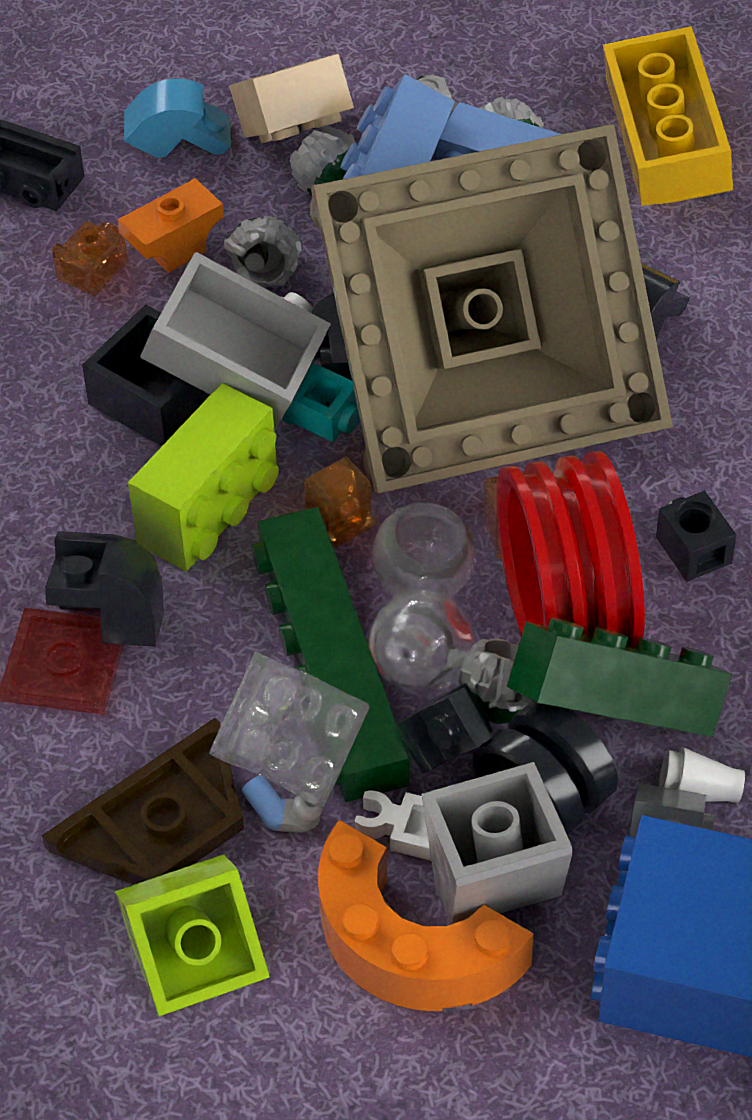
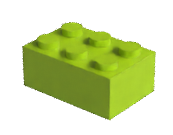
(204, 477)

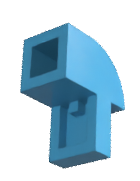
(174, 112)

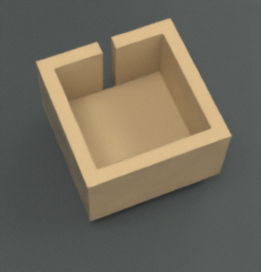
(292, 96)

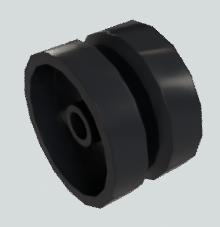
(565, 752)

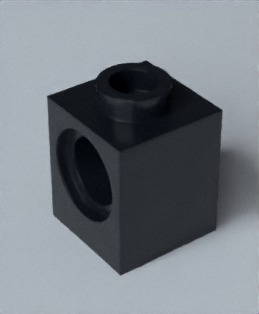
(695, 535)

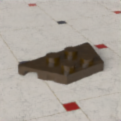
(157, 816)

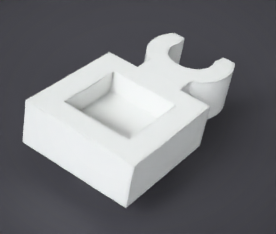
(402, 822)

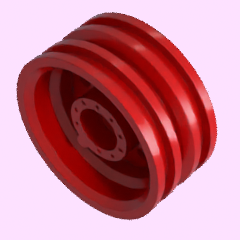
(570, 546)

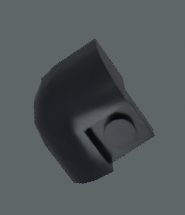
(112, 578)

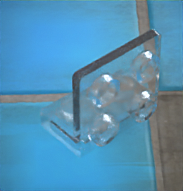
(289, 728)

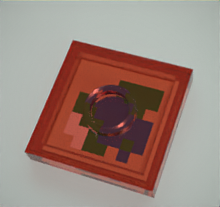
(60, 663)

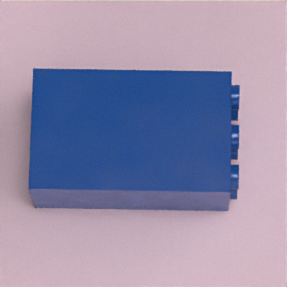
(680, 937)

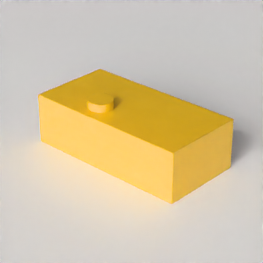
(668, 117)

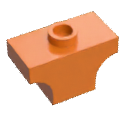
(173, 225)

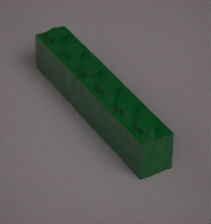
(330, 642)

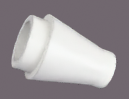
(701, 775)

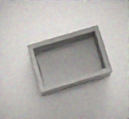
(235, 335)

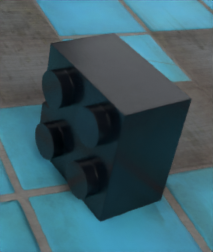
(135, 389)

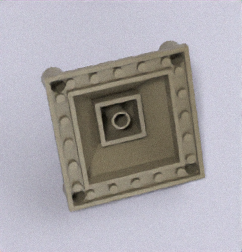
(492, 307)

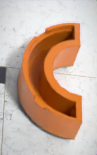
(401, 959)

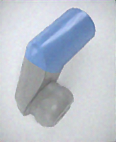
(279, 813)

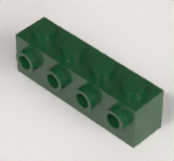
(617, 678)

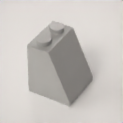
(496, 843)

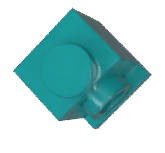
(324, 404)

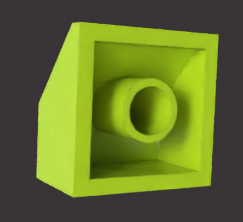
(193, 934)

